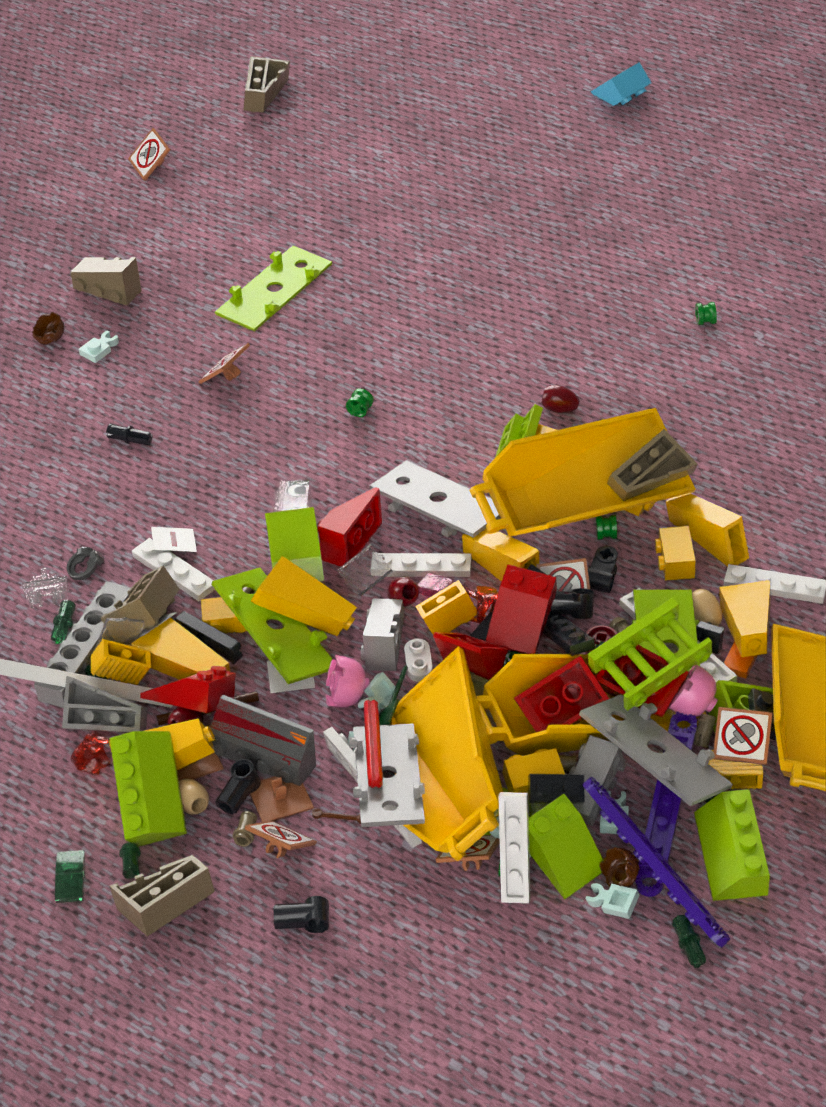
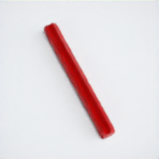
(373, 744)

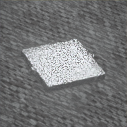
(364, 570)
(121, 630)

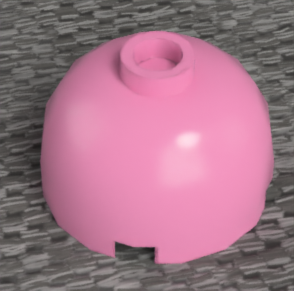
(346, 682)
(696, 693)

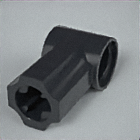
(577, 603)
(242, 782)
(311, 915)

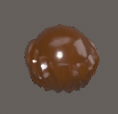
(48, 328)
(619, 867)

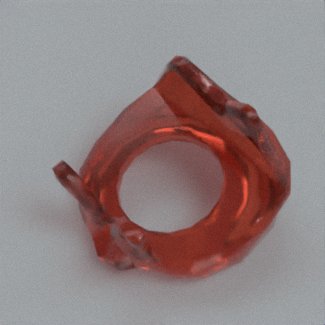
(485, 597)
(94, 756)

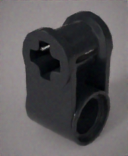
(603, 569)

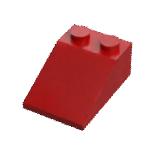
(349, 527)
(521, 609)
(481, 656)
(196, 692)
(561, 696)
(662, 698)

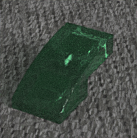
(70, 876)

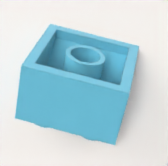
(623, 86)

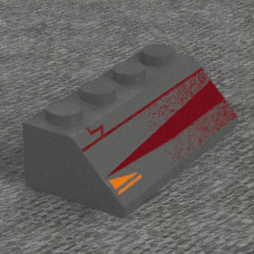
(265, 739)

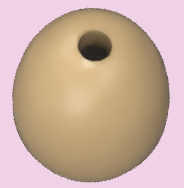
(706, 607)
(193, 796)

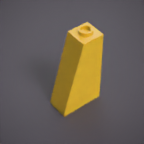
(711, 527)
(498, 550)
(304, 599)
(747, 615)
(178, 651)
(189, 740)

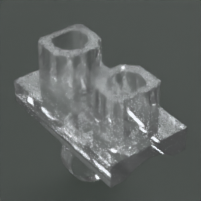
(45, 585)

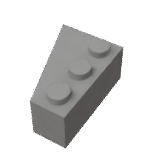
(383, 634)
(99, 710)
(601, 761)

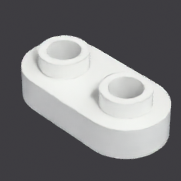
(418, 659)

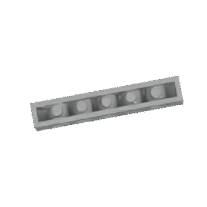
(76, 650)

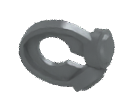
(83, 552)

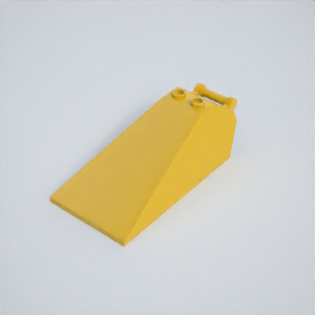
(566, 473)
(800, 704)
(512, 725)
(452, 758)

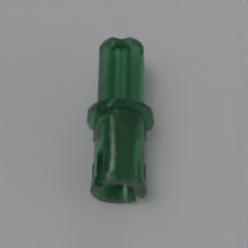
(63, 621)
(689, 941)

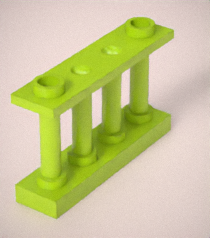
(645, 630)

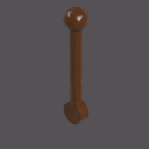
(317, 813)

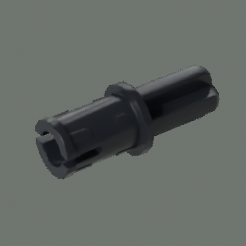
(129, 434)

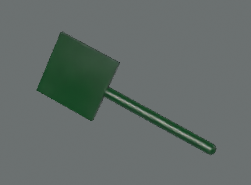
(386, 714)

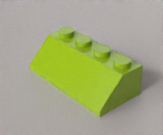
(147, 786)
(732, 847)

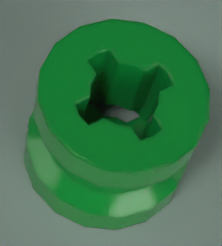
(705, 313)
(359, 402)
(606, 527)

